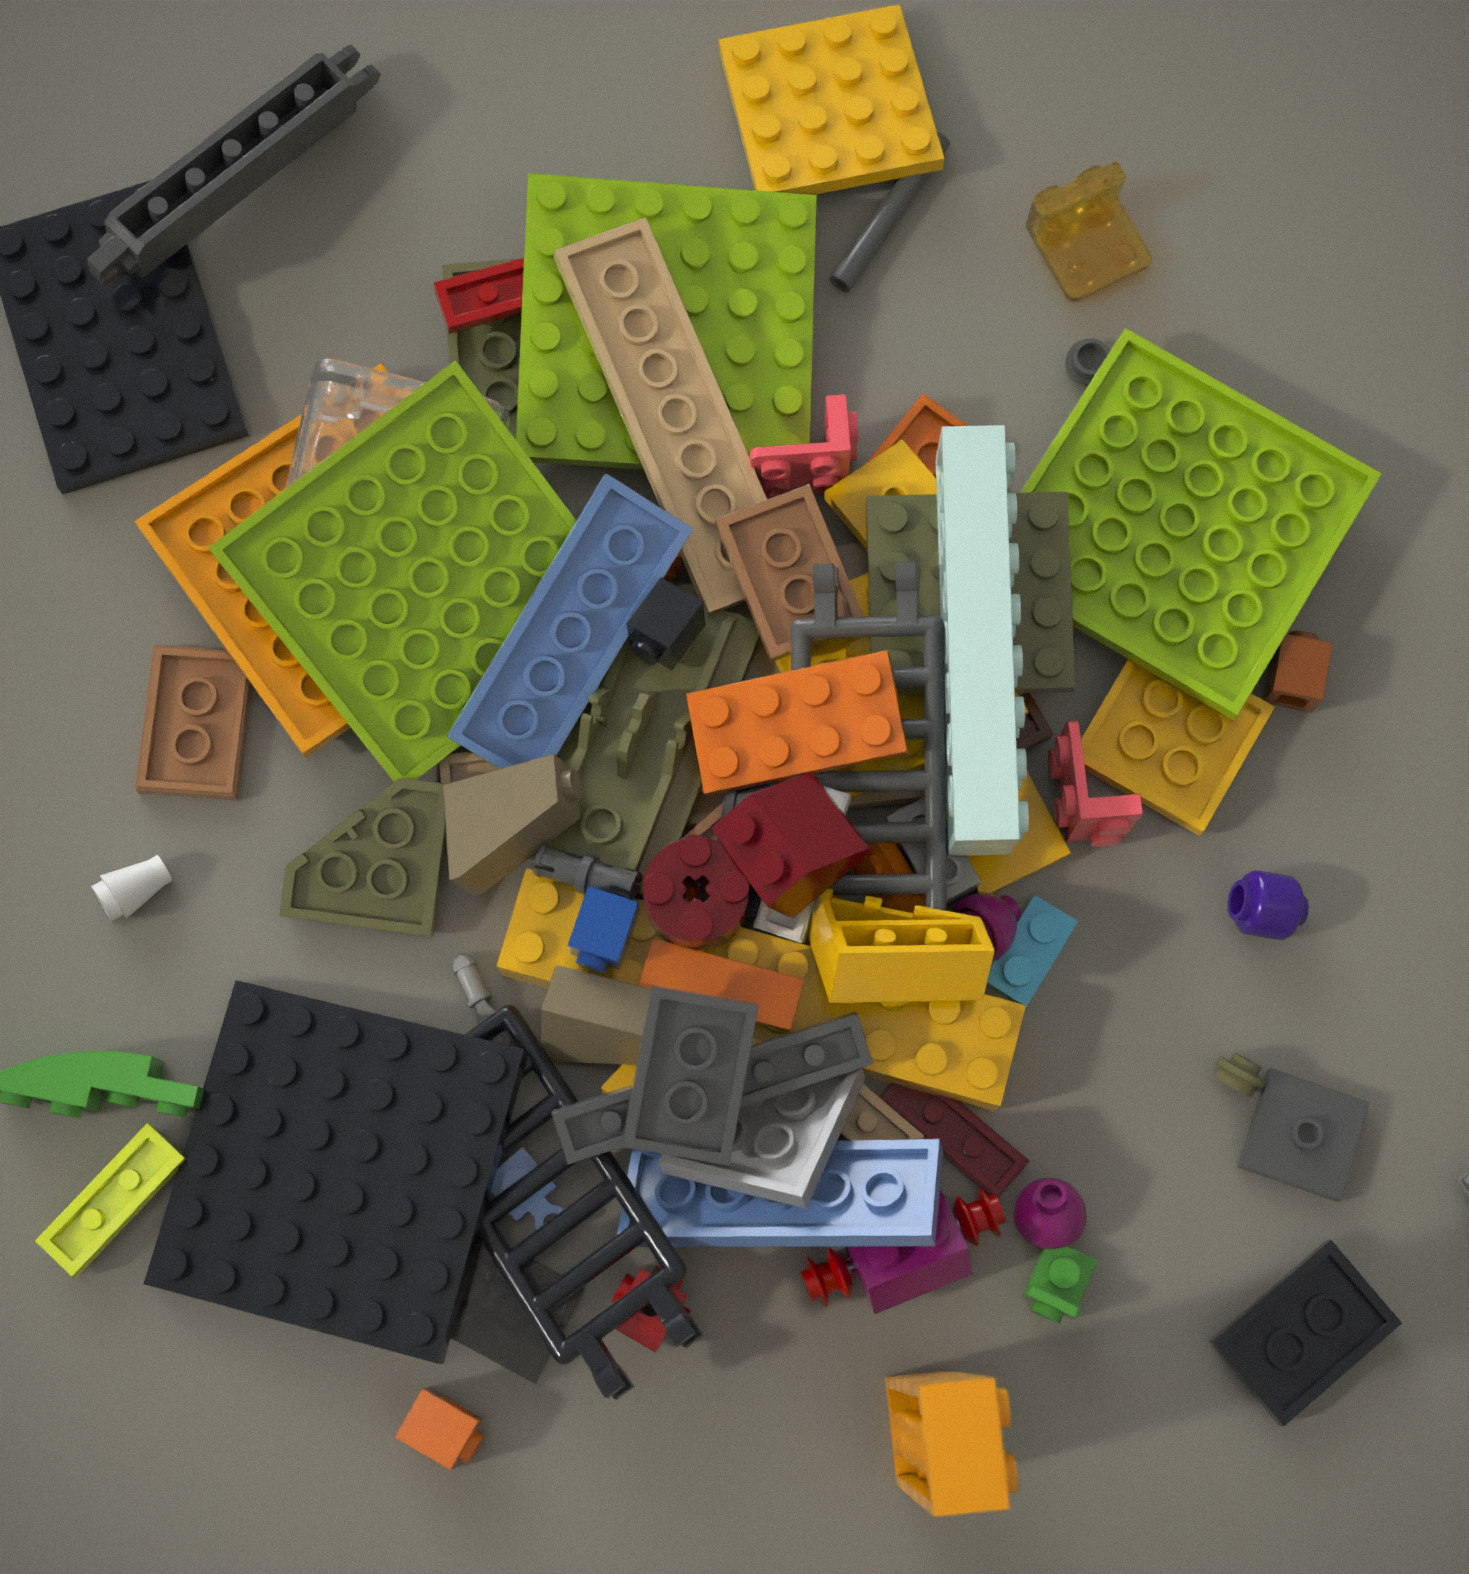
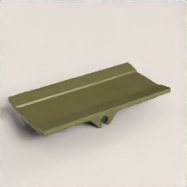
(640, 747)

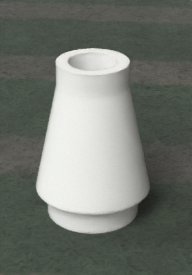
(130, 887)

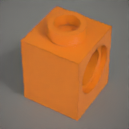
(441, 1429)

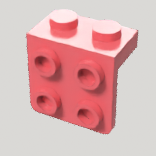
(817, 464)
(1084, 818)

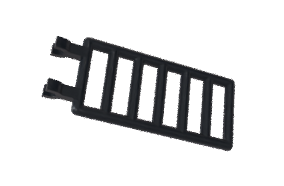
(654, 1290)

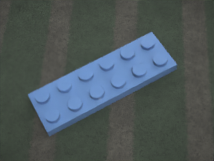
(570, 628)
(864, 1198)

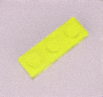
(111, 1200)

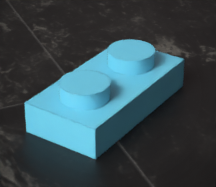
(1036, 946)

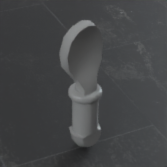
(465, 969)

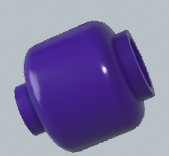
(1267, 905)

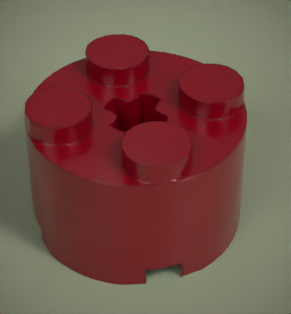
(695, 863)

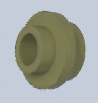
(1240, 1074)

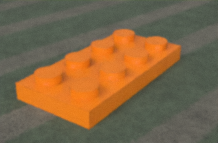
(797, 723)

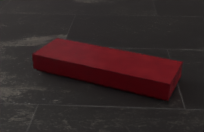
(964, 1137)

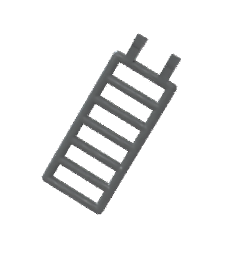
(931, 729)

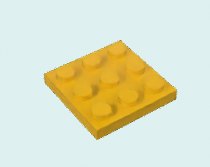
(1169, 746)

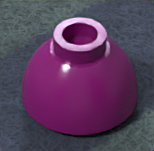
(997, 915)
(1050, 1213)

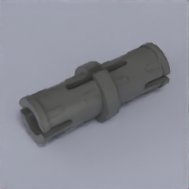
(586, 872)

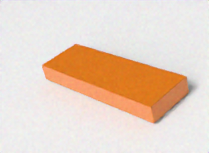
(717, 976)

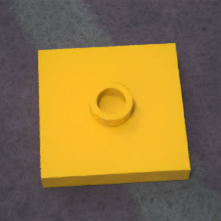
(890, 473)
(1037, 850)

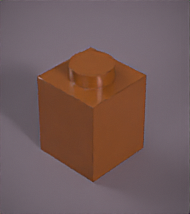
(1298, 672)

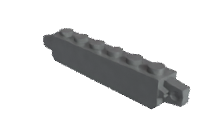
(230, 164)

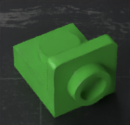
(1059, 1283)

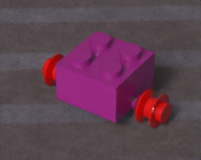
(905, 1272)

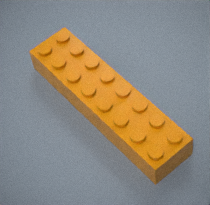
(951, 1441)

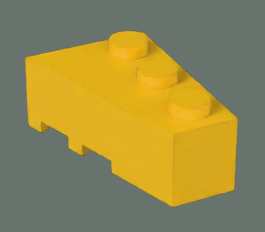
(898, 954)

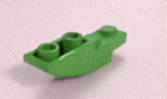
(81, 1078)

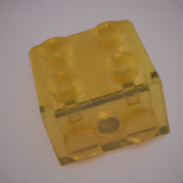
(1087, 233)

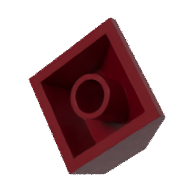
(791, 842)

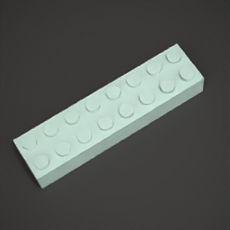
(979, 650)

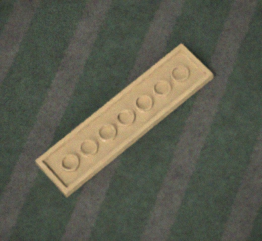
(664, 394)

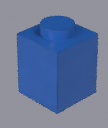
(603, 930)

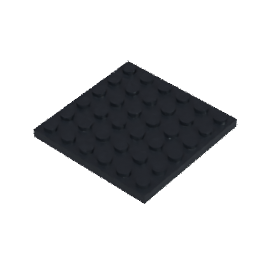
(338, 1170)

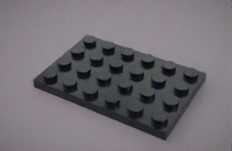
(118, 367)

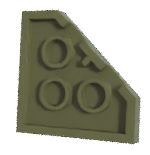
(376, 865)

